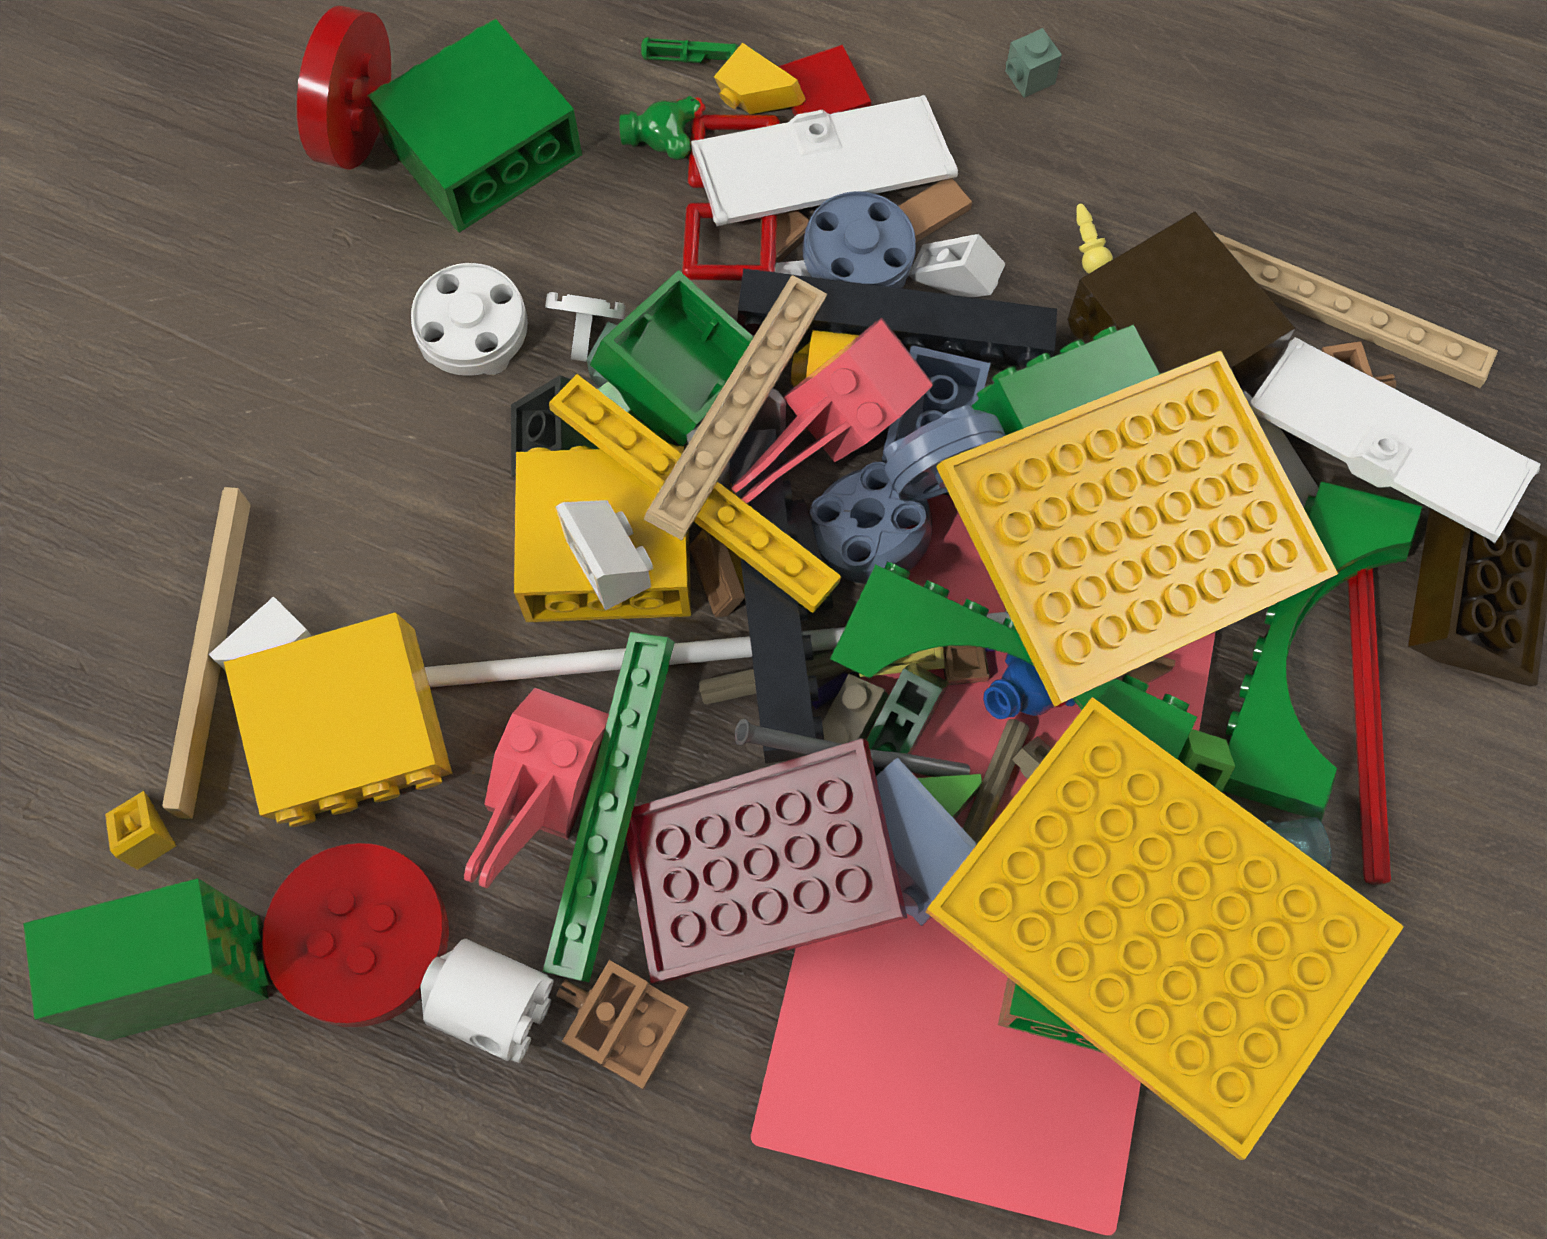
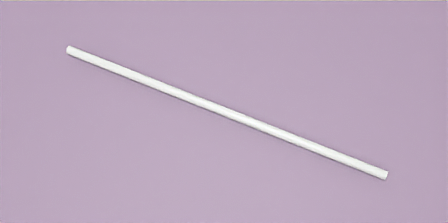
(612, 659)

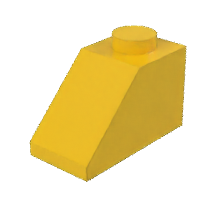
(756, 83)

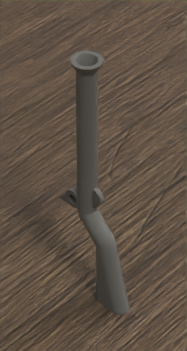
(933, 767)

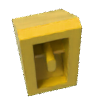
(137, 832)

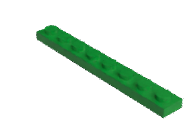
(609, 807)

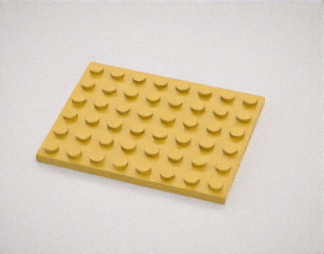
(1135, 524)
(1166, 926)

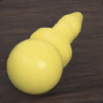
(1094, 251)

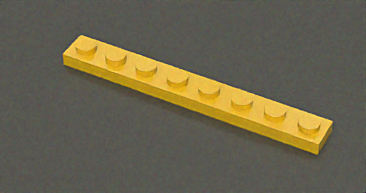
(723, 512)

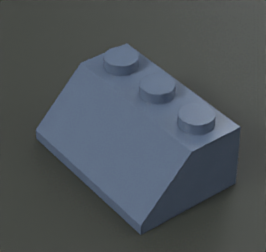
(923, 838)

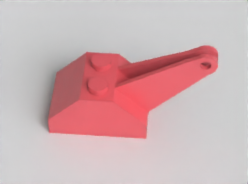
(846, 401)
(537, 777)

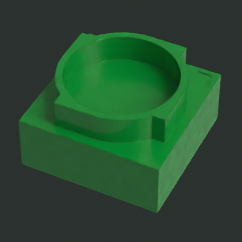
(672, 356)

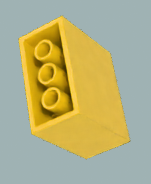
(546, 572)
(337, 720)

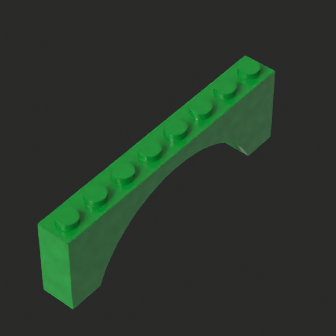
(905, 618)
(1268, 745)

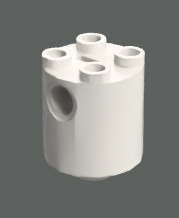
(485, 999)

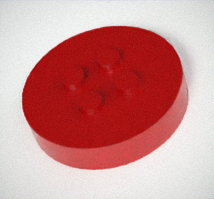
(339, 69)
(354, 934)

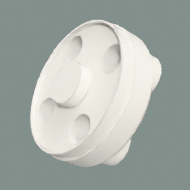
(469, 319)

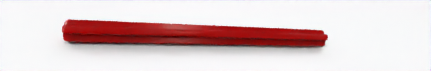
(1369, 729)

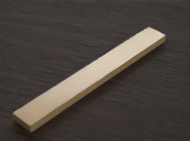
(1366, 316)
(735, 409)
(203, 670)

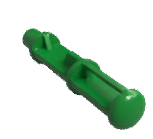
(688, 50)

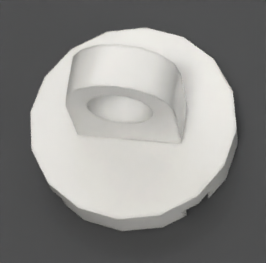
(585, 309)

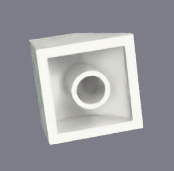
(605, 550)

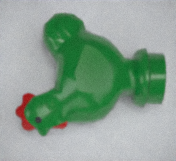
(662, 126)

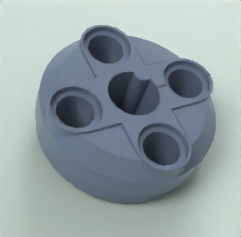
(857, 243)
(914, 458)
(869, 525)

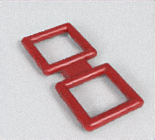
(696, 211)

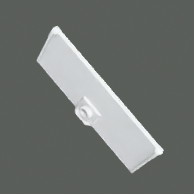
(821, 157)
(1394, 439)

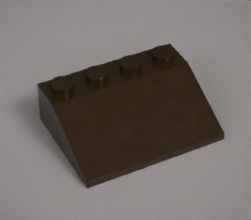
(1482, 599)

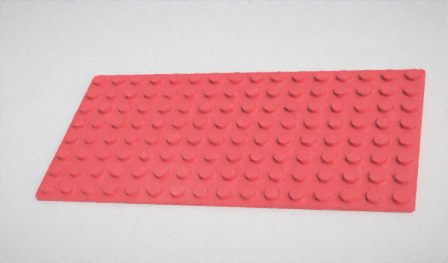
(894, 1031)

